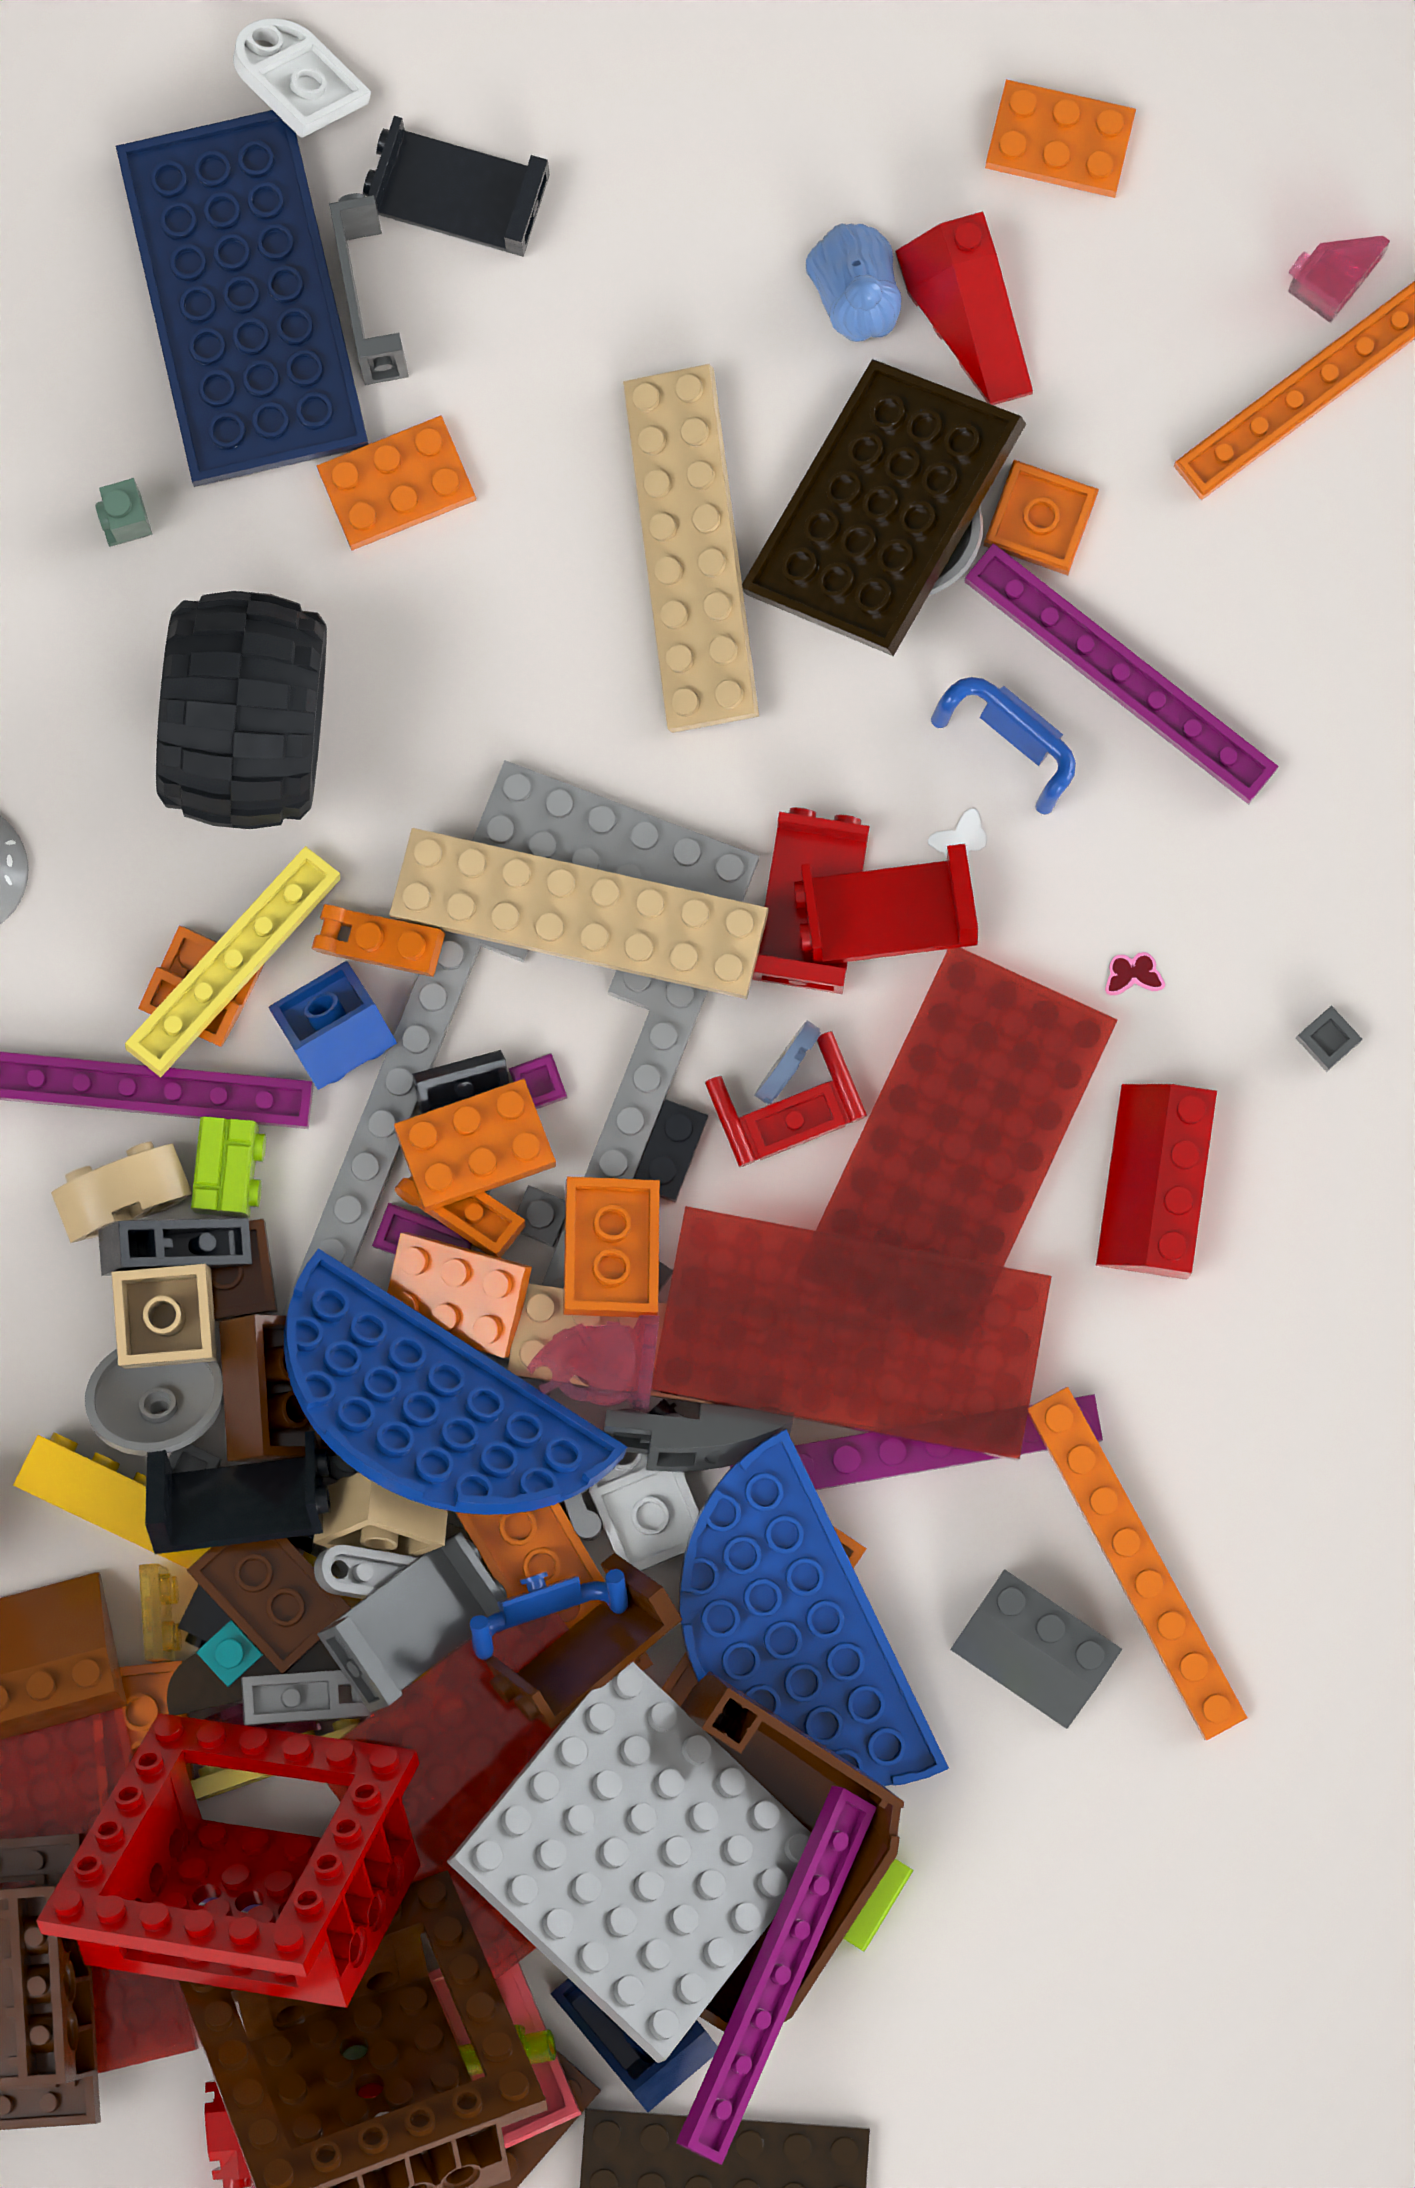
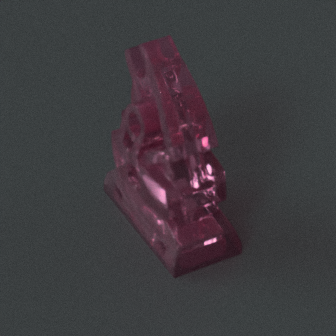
(607, 1358)

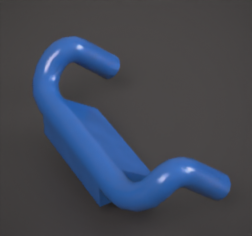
(1019, 726)
(543, 1601)

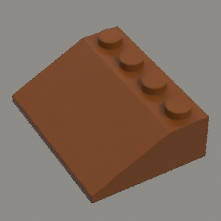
(57, 1656)

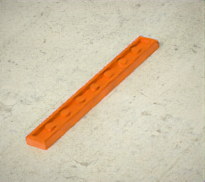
(1300, 395)

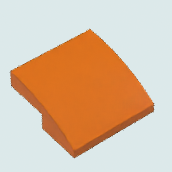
(182, 956)

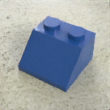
(332, 1025)

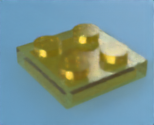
(159, 1631)

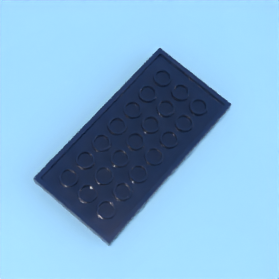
(241, 297)

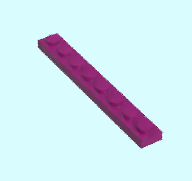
(1121, 673)
(142, 1091)
(880, 1456)
(776, 1975)

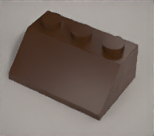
(259, 1401)

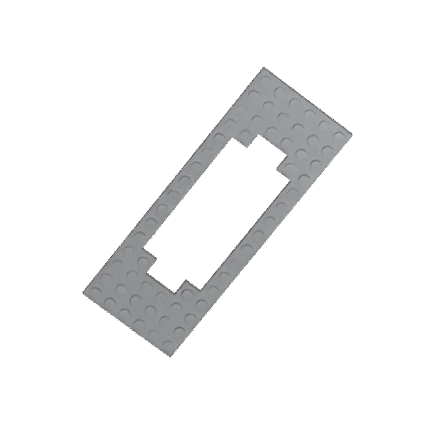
(579, 828)

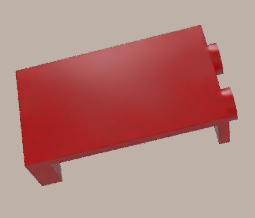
(831, 849)
(888, 910)

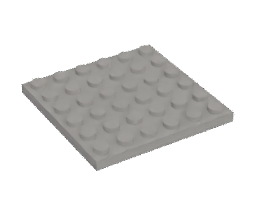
(636, 1858)

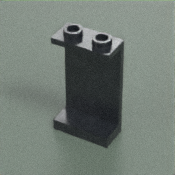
(456, 189)
(236, 1501)

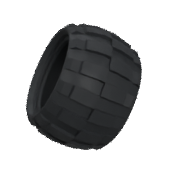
(241, 709)

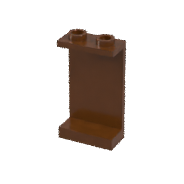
(589, 1651)

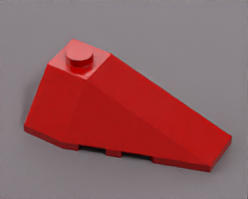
(962, 292)

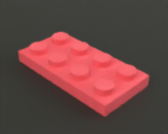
(550, 2074)

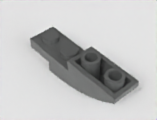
(688, 1444)

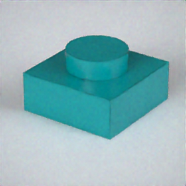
(229, 1653)

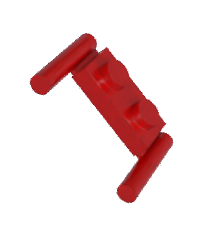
(793, 1118)

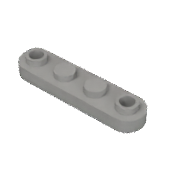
(360, 1569)

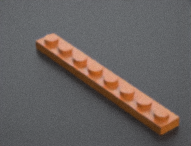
(1136, 1563)

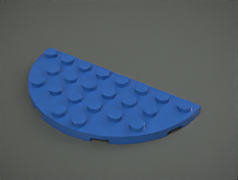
(427, 1407)
(788, 1622)

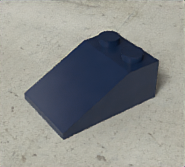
(640, 2073)

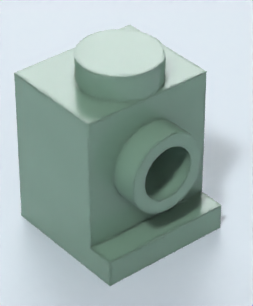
(122, 513)

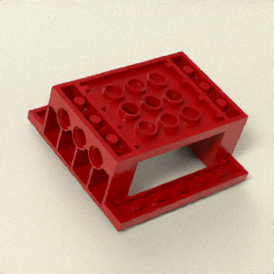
(321, 1899)

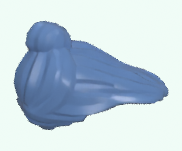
(856, 281)

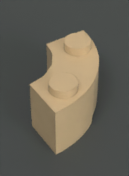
(121, 1191)

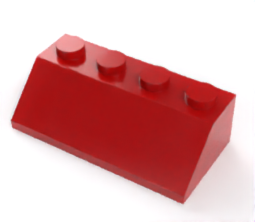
(1156, 1179)

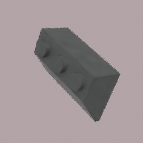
(1036, 1649)

